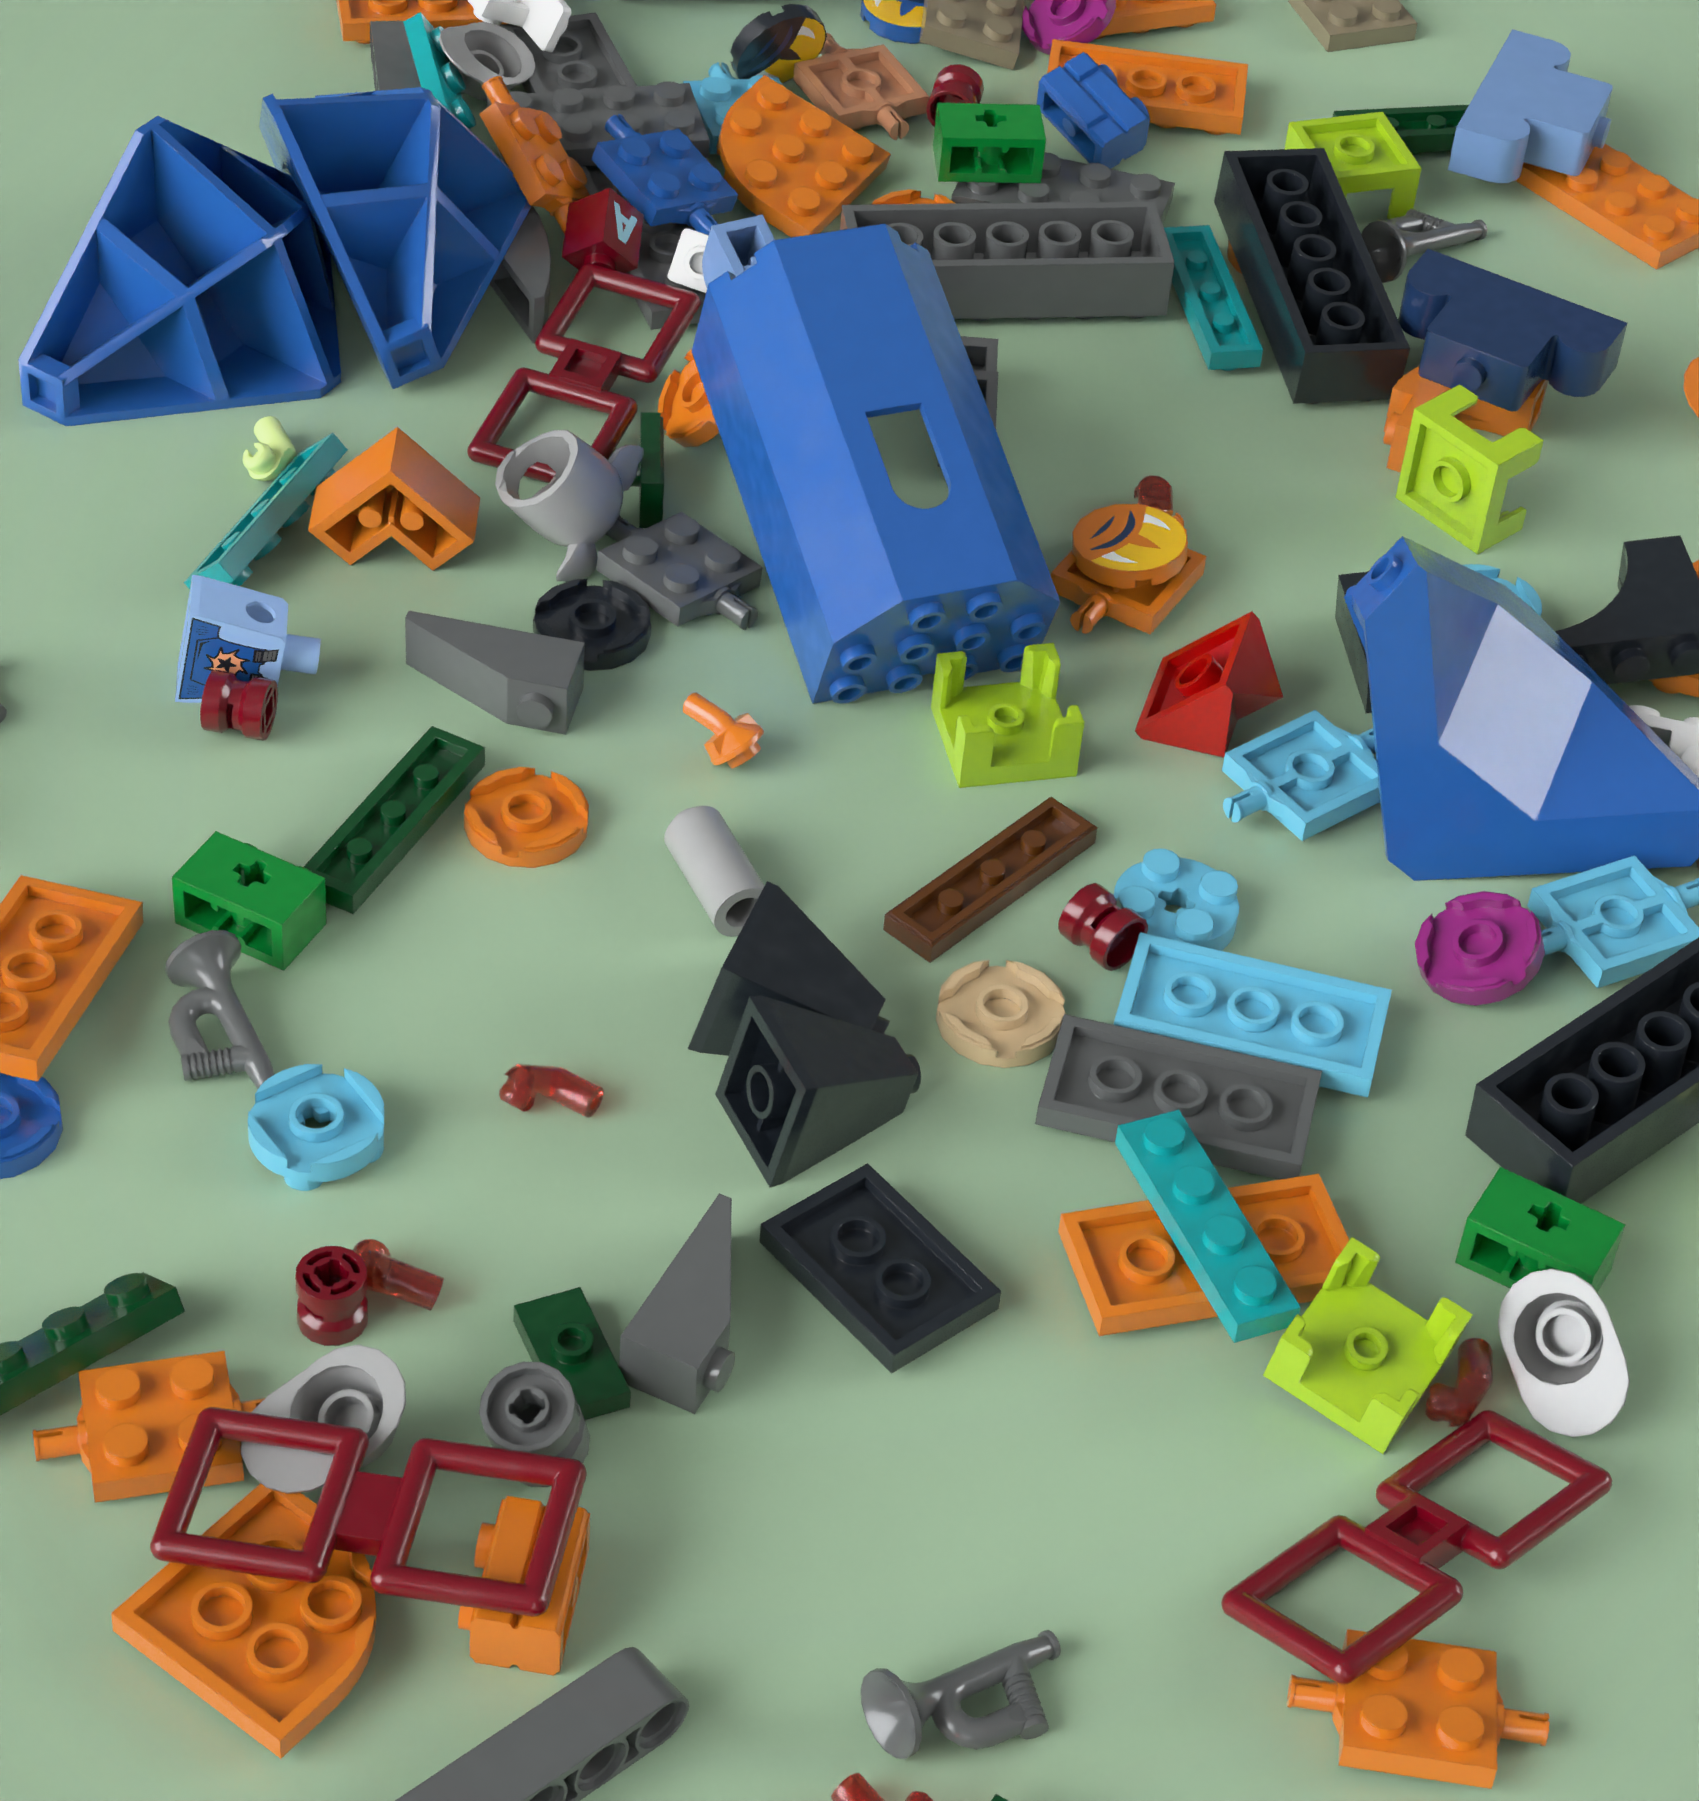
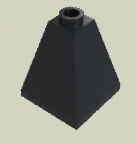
(788, 961)
(809, 1085)

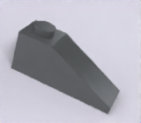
(504, 671)
(683, 1328)

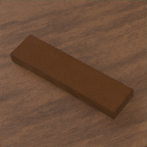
(989, 879)

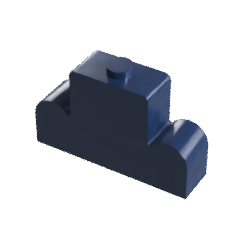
(1504, 334)

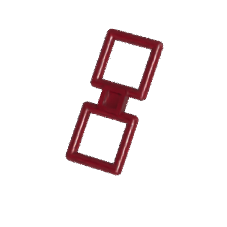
(587, 370)
(370, 1512)
(1413, 1544)

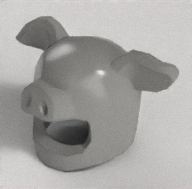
(577, 502)

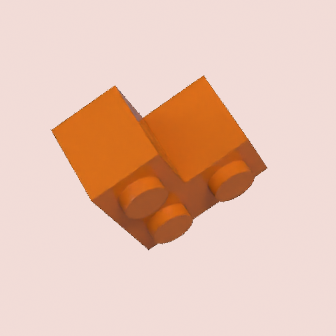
(398, 494)

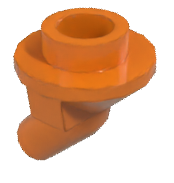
(733, 739)

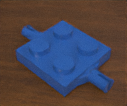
(663, 176)

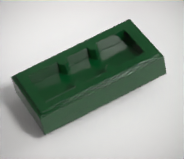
(651, 470)
(568, 1338)

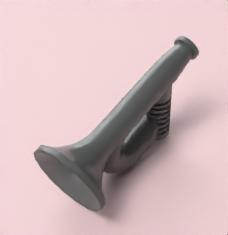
(1413, 234)
(207, 964)
(900, 1708)

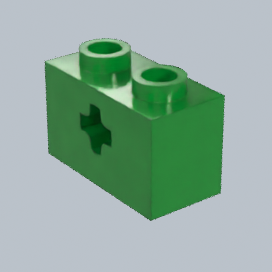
(989, 143)
(252, 894)
(1532, 1229)

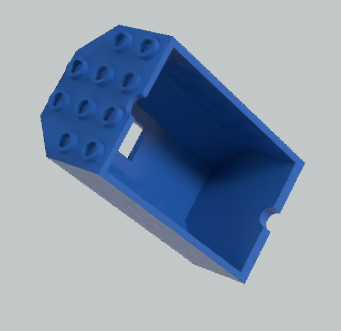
(864, 581)

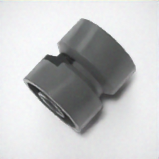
(534, 1412)

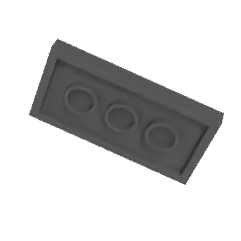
(646, 109)
(1072, 182)
(1238, 1105)

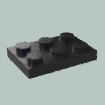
(880, 1267)

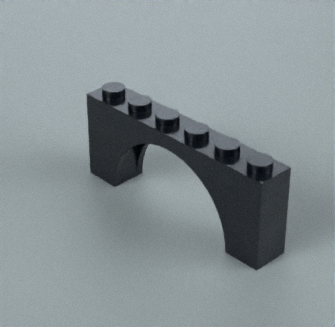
(1637, 637)

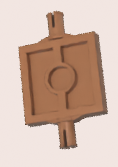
(862, 87)

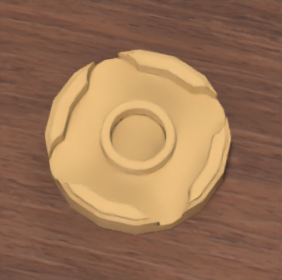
(1000, 1013)

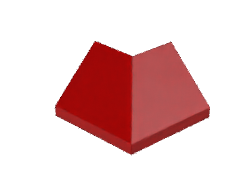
(1209, 688)

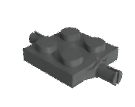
(681, 570)

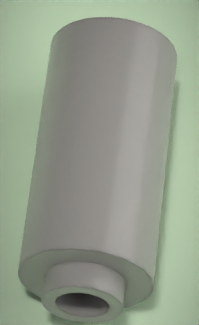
(714, 867)

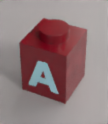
(603, 232)

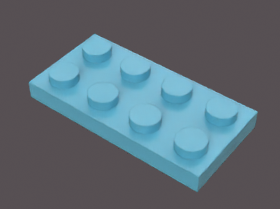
(1256, 1009)

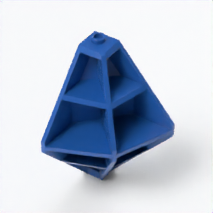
(406, 210)
(186, 292)
(1502, 738)

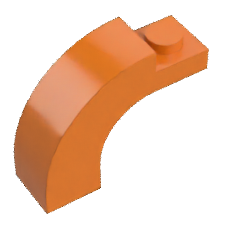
(1415, 390)

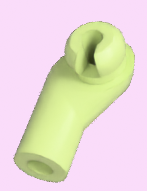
(273, 448)

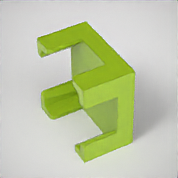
(1363, 154)
(1460, 475)
(1006, 728)
(1363, 1352)

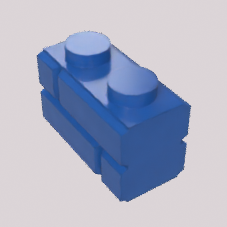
(1093, 111)

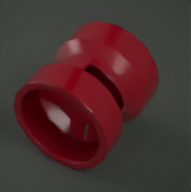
(954, 85)
(239, 705)
(1102, 926)
(332, 1295)

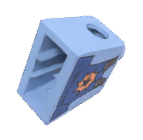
(238, 634)

